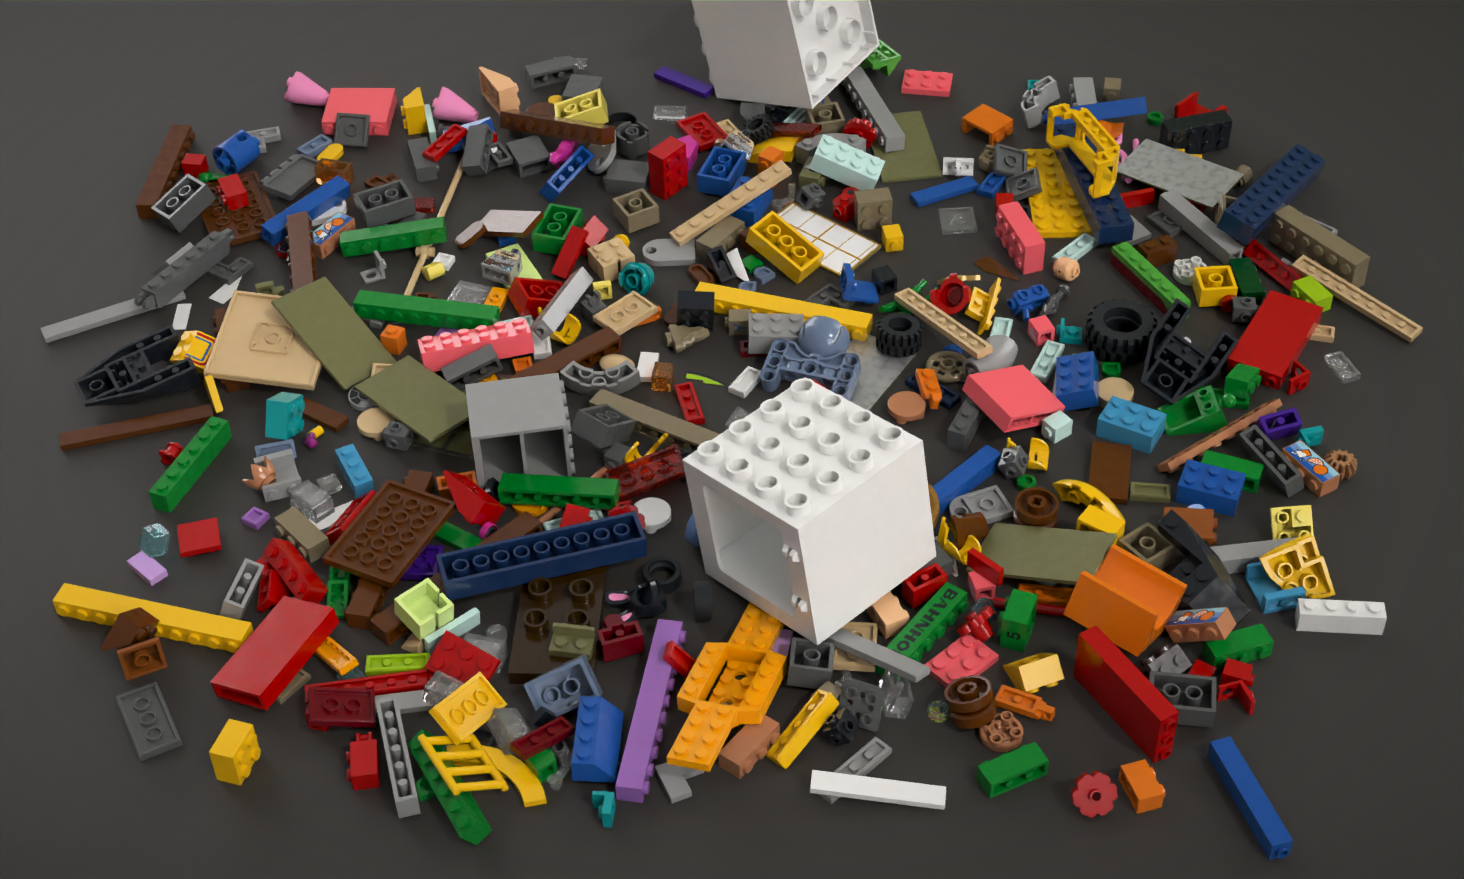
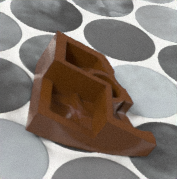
(969, 524)

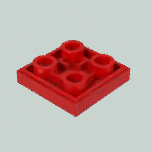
(199, 537)

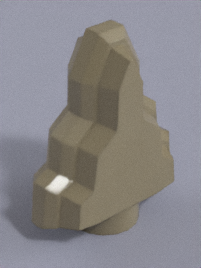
(683, 337)

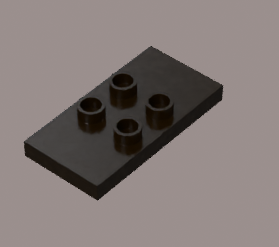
(561, 599)

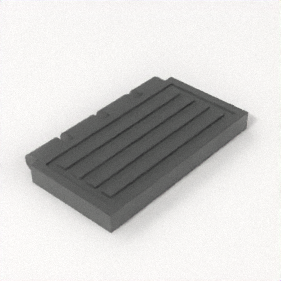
(290, 177)

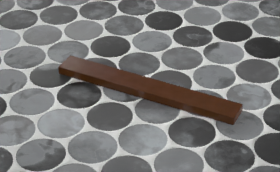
(135, 427)

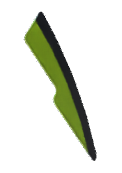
(706, 379)

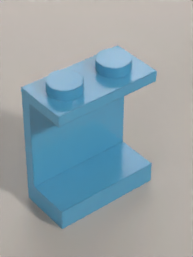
(1269, 594)

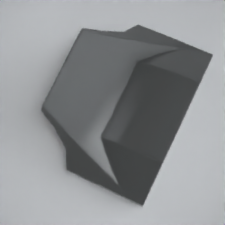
(748, 110)
(499, 157)

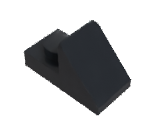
(719, 263)

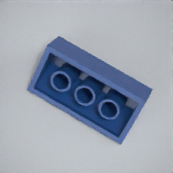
(597, 741)

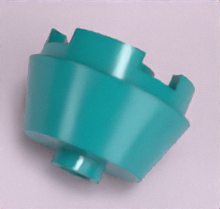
(636, 277)

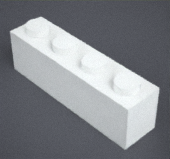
(1340, 616)

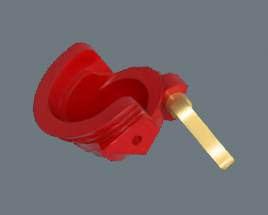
(952, 293)

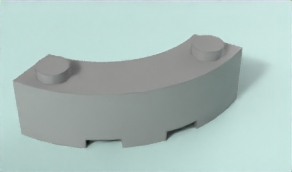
(1036, 99)
(808, 146)
(589, 382)

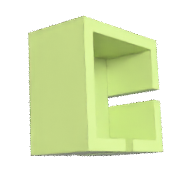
(420, 608)

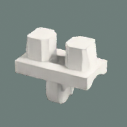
(965, 163)

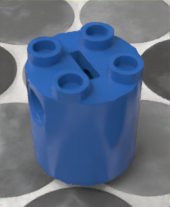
(236, 152)

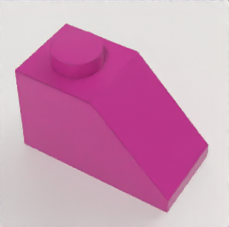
(691, 150)

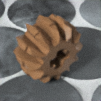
(1342, 463)

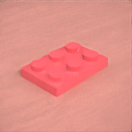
(927, 83)
(961, 659)

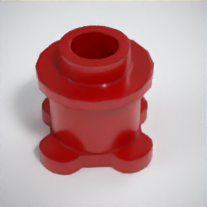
(171, 453)

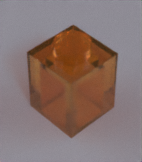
(662, 376)

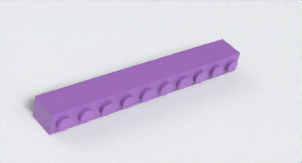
(649, 715)

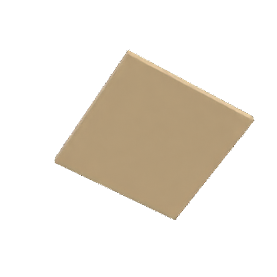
(260, 346)

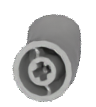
(1002, 357)

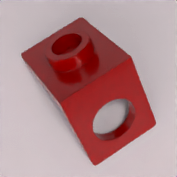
(1299, 381)
(1240, 691)

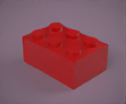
(667, 168)

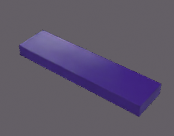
(684, 82)

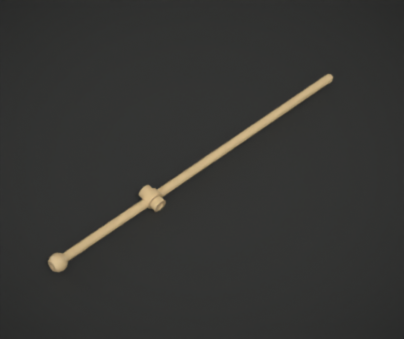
(427, 251)

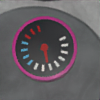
(487, 530)

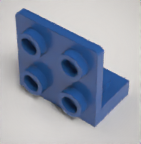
(856, 290)

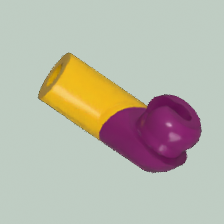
(312, 435)

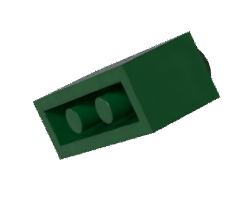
(1247, 279)

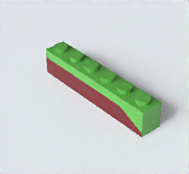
(1145, 277)

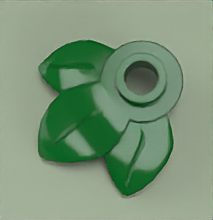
(209, 176)

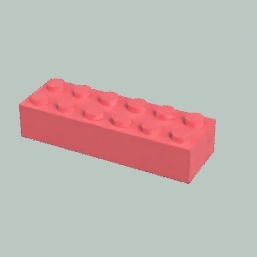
(506, 338)

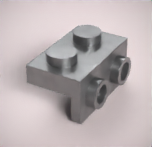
(1169, 660)

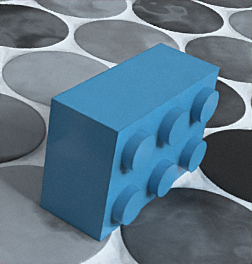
(1131, 424)

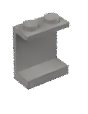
(286, 475)

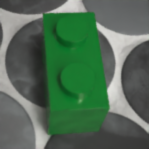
(1242, 380)

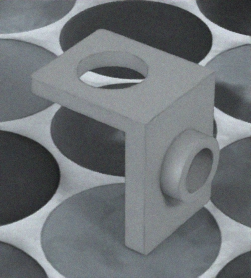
(378, 271)

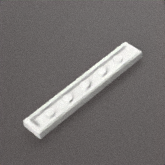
(878, 789)

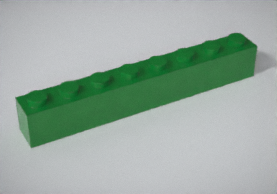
(424, 310)

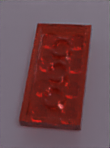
(648, 472)

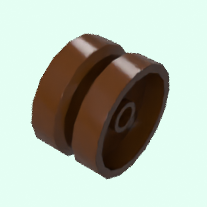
(1036, 508)
(970, 702)

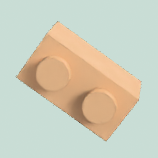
(888, 615)

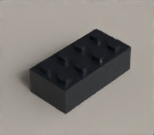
(1197, 132)

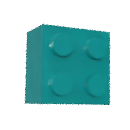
(284, 415)

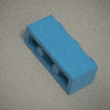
(354, 470)

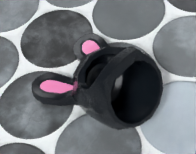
(644, 600)

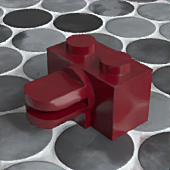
(619, 638)

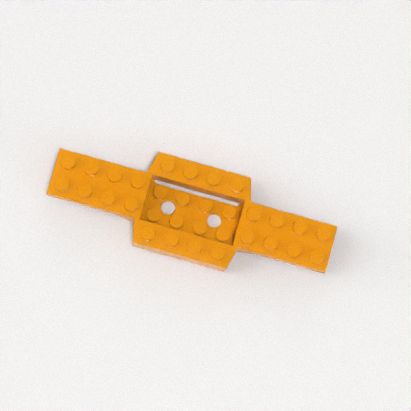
(710, 722)

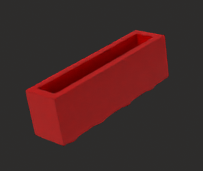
(295, 571)

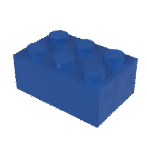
(721, 171)
(753, 210)
(1077, 380)
(1210, 487)

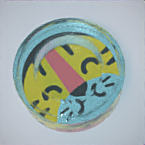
(938, 711)

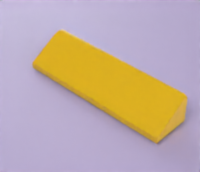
(802, 728)

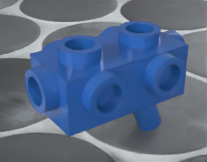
(1026, 300)

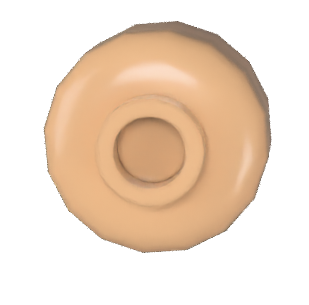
(1066, 268)

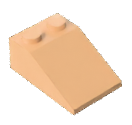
(499, 90)

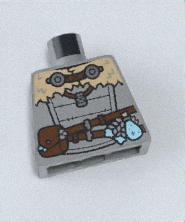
(739, 141)
(502, 266)

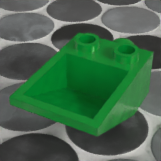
(1197, 412)

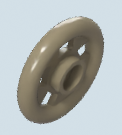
(947, 366)

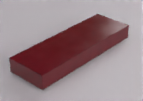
(542, 738)

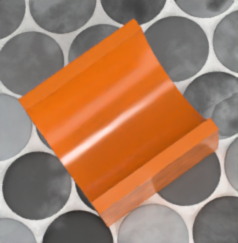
(1126, 600)

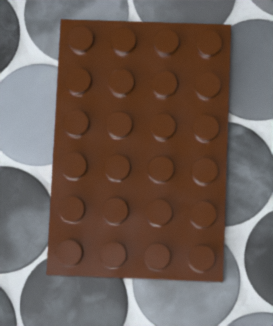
(244, 221)
(389, 533)

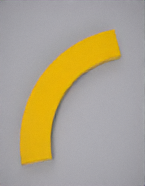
(509, 767)

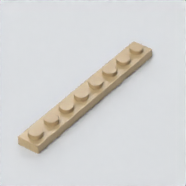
(730, 203)
(1358, 299)
(943, 323)

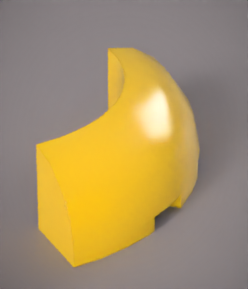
(1084, 493)

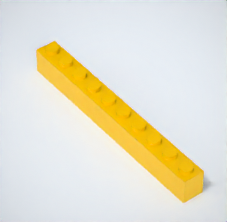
(857, 323)
(174, 623)

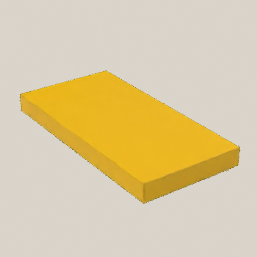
(467, 708)

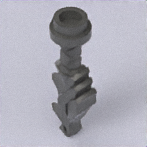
(1051, 307)

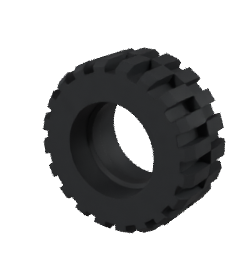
(1119, 316)

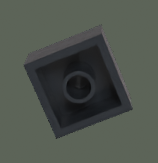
(695, 309)

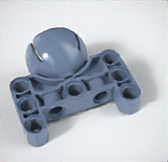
(817, 357)

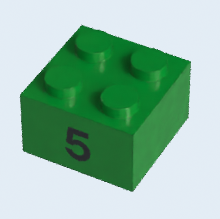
(1017, 620)

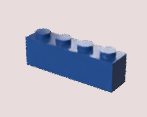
(566, 173)

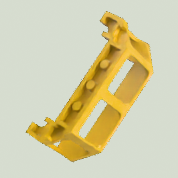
(1097, 163)

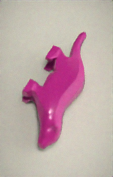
(563, 152)

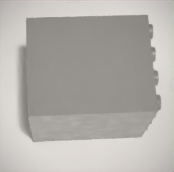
(520, 427)

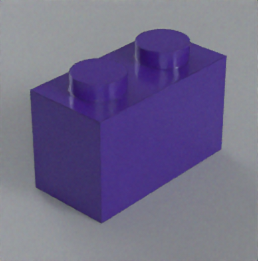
(1280, 424)

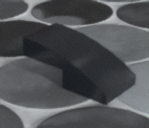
(781, 113)

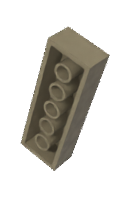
(1303, 236)

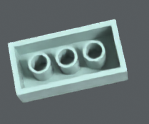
(846, 164)

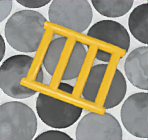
(446, 773)

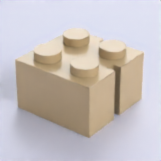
(605, 257)

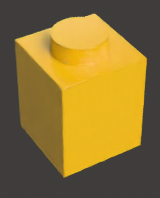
(892, 238)

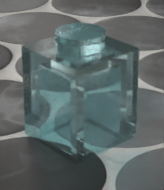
(154, 540)

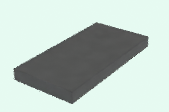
(148, 721)

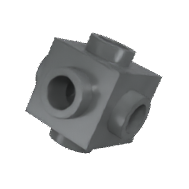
(810, 196)
(1243, 309)
(397, 436)
(1013, 462)

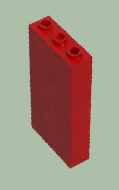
(1276, 337)
(274, 652)
(1125, 694)

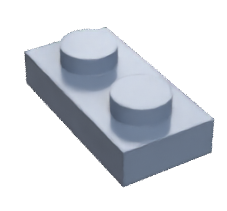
(314, 146)
(265, 449)

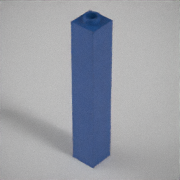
(1107, 110)
(314, 203)
(967, 476)
(1250, 798)

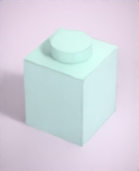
(1056, 427)

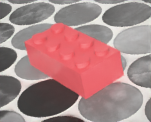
(1020, 237)

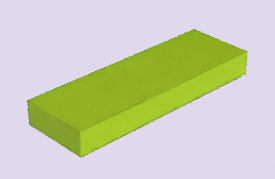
(395, 663)

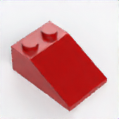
(530, 293)
(472, 500)

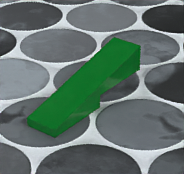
(338, 590)

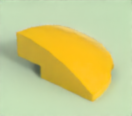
(786, 144)
(1298, 565)

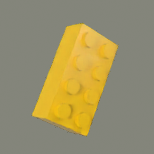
(784, 247)

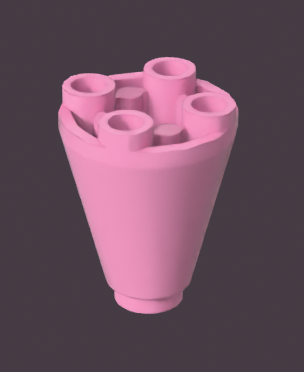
(305, 91)
(453, 108)

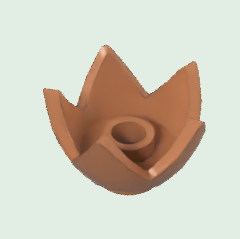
(262, 475)

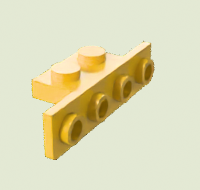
(982, 305)

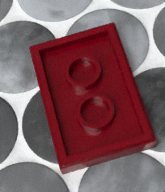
(341, 707)

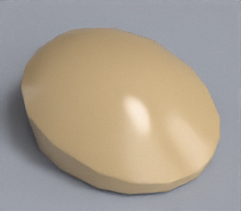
(613, 360)

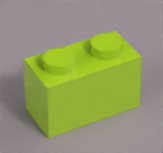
(1312, 291)

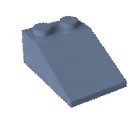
(562, 686)

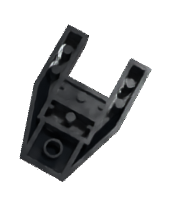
(1174, 364)
(128, 372)
(1201, 570)

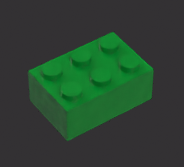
(554, 228)

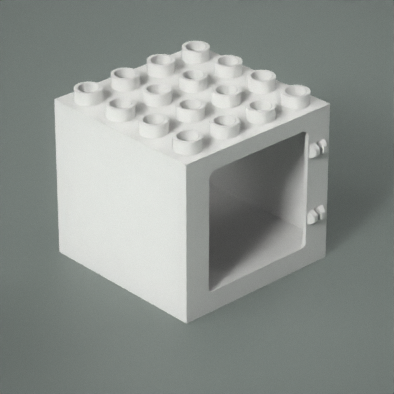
(783, 48)
(811, 508)

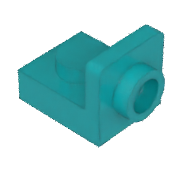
(1069, 334)
(1311, 436)
(606, 803)

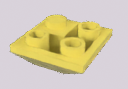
(1291, 521)

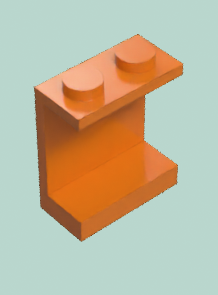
(988, 121)

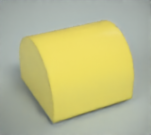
(433, 270)
(604, 288)

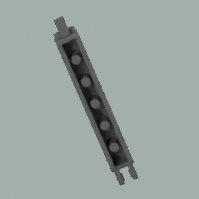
(185, 270)

